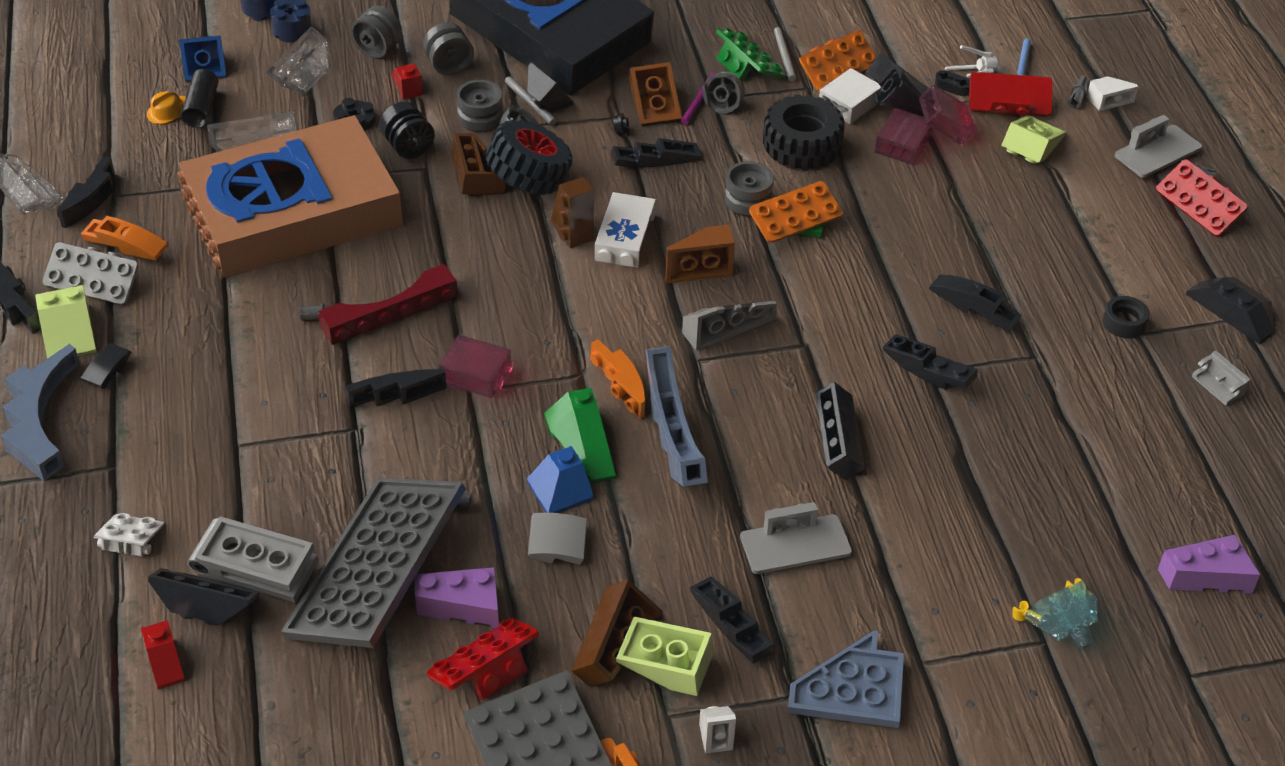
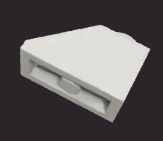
(1111, 93)
(717, 728)

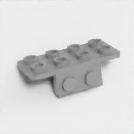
(1156, 147)
(101, 274)
(794, 539)

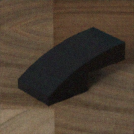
(104, 365)

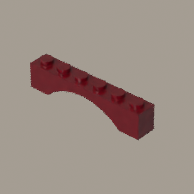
(348, 320)

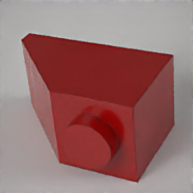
(408, 81)
(162, 654)

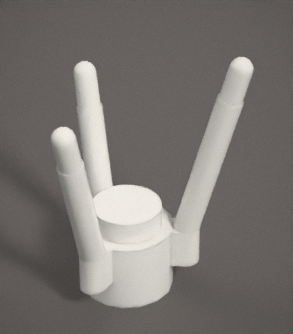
(986, 63)

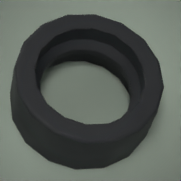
(1124, 328)

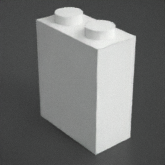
(851, 94)

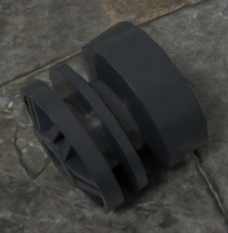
(406, 130)

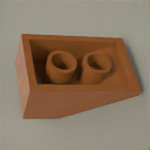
(654, 93)
(701, 255)

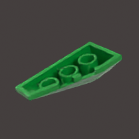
(578, 424)

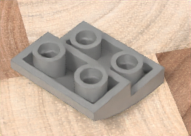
(557, 537)

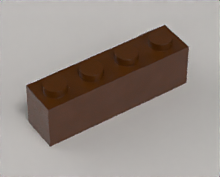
(608, 629)

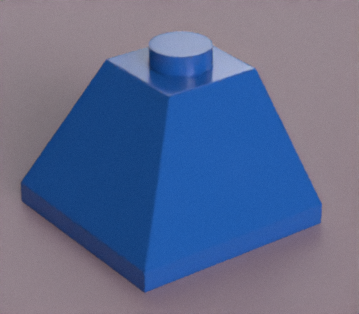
(202, 54)
(560, 482)

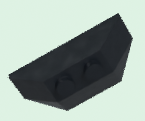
(1236, 305)
(199, 596)

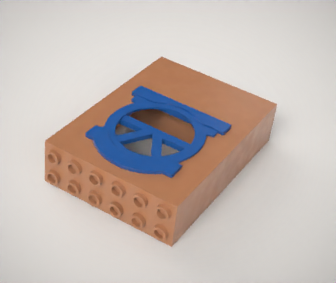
(341, 200)

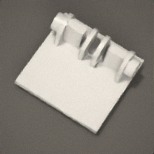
(128, 534)

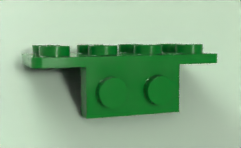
(741, 54)

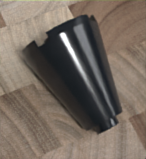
(899, 92)

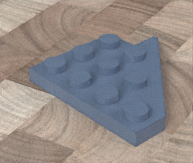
(853, 686)

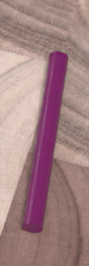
(694, 105)

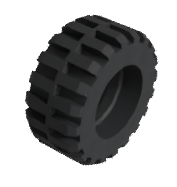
(803, 132)

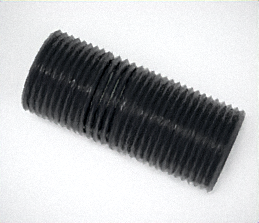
(199, 98)

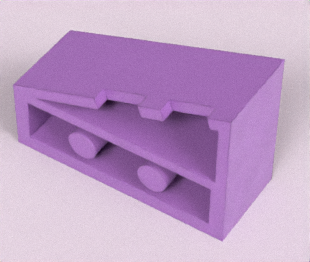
(1209, 564)
(458, 595)

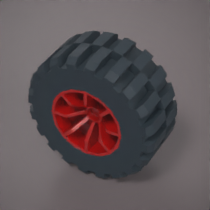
(529, 157)

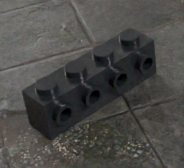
(839, 431)

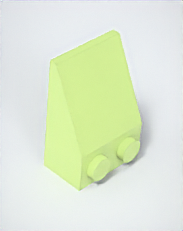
(1032, 138)
(66, 320)
(667, 654)

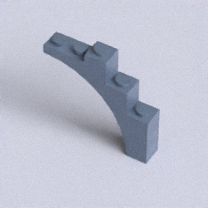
(26, 412)
(685, 460)

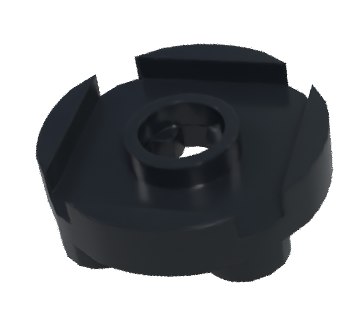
(362, 110)

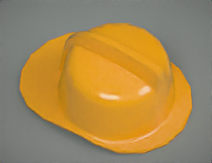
(165, 107)

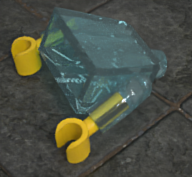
(1063, 613)

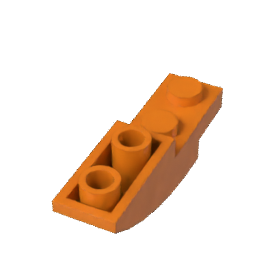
(126, 236)
(624, 376)

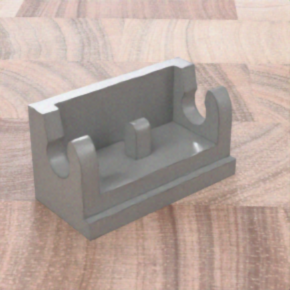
(1221, 378)

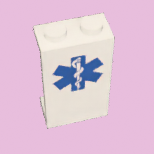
(624, 229)

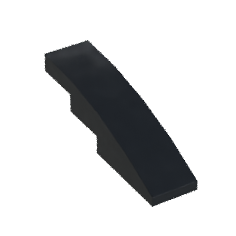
(663, 153)
(400, 385)
(732, 621)

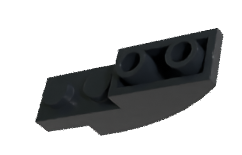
(87, 197)
(969, 294)
(14, 302)
(924, 363)

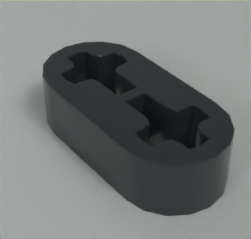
(952, 83)

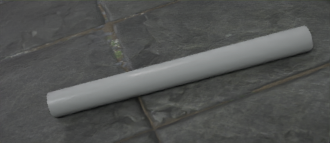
(784, 54)
(527, 98)

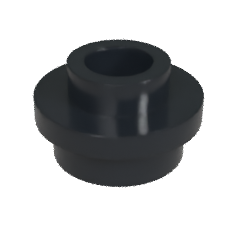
(621, 123)

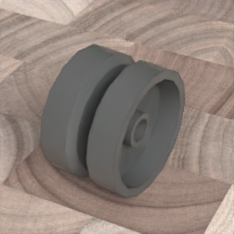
(376, 31)
(448, 48)
(479, 105)
(747, 185)

